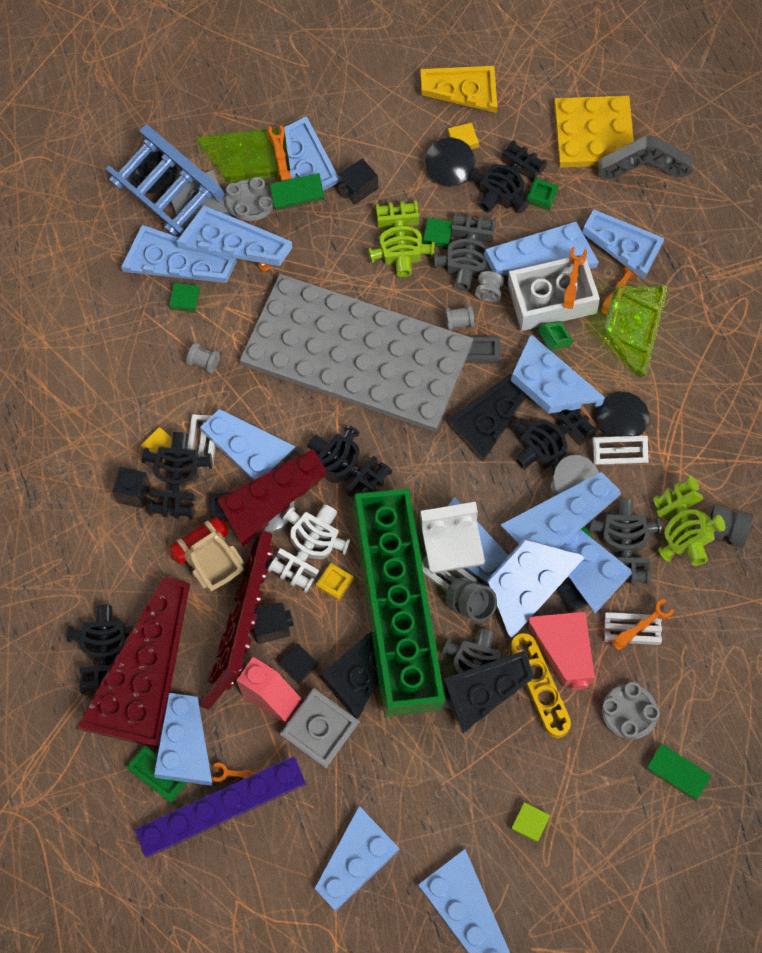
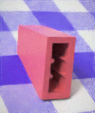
(565, 646)
(268, 691)

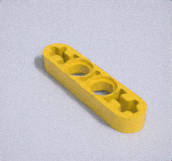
(545, 683)

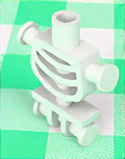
(319, 528)

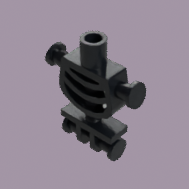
(500, 180)
(537, 440)
(330, 453)
(181, 455)
(102, 630)

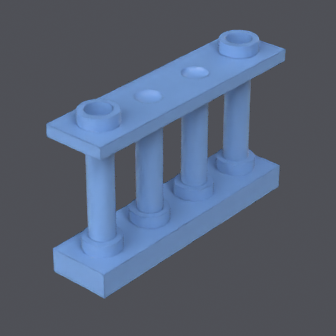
(188, 173)

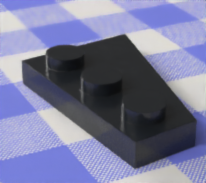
(488, 416)
(353, 676)
(486, 686)

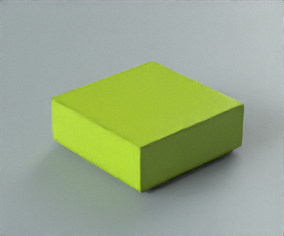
(530, 822)

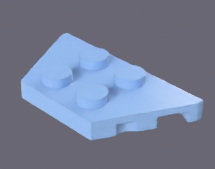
(552, 381)
(529, 580)

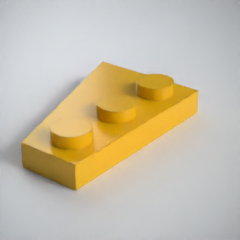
(462, 85)

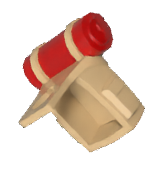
(208, 555)

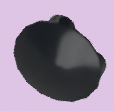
(450, 162)
(145, 169)
(622, 415)

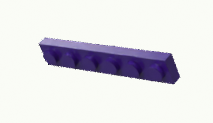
(220, 807)

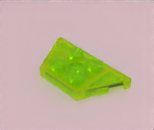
(242, 154)
(634, 323)

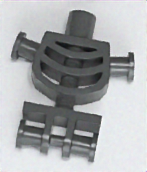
(466, 255)
(620, 529)
(477, 652)

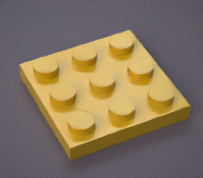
(591, 128)

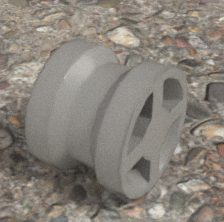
(489, 286)

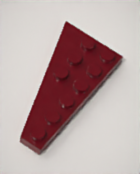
(235, 637)
(138, 683)

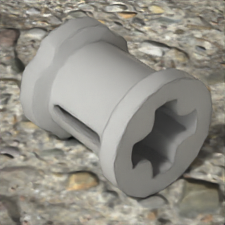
(459, 317)
(203, 358)

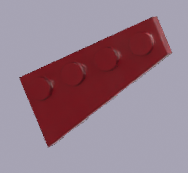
(267, 496)

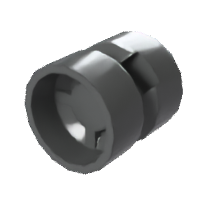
(736, 525)
(471, 599)

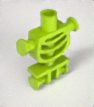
(400, 243)
(683, 533)

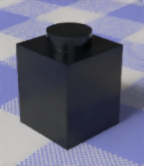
(357, 181)
(131, 487)
(272, 623)

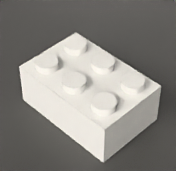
(541, 289)

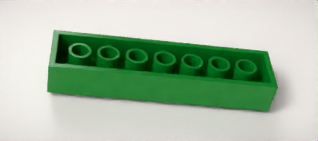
(397, 603)

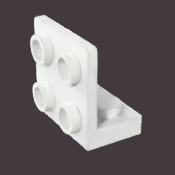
(452, 537)

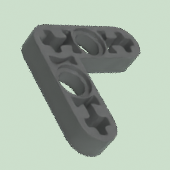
(644, 150)

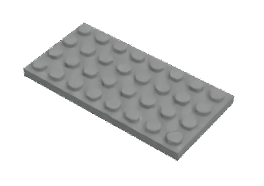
(357, 352)

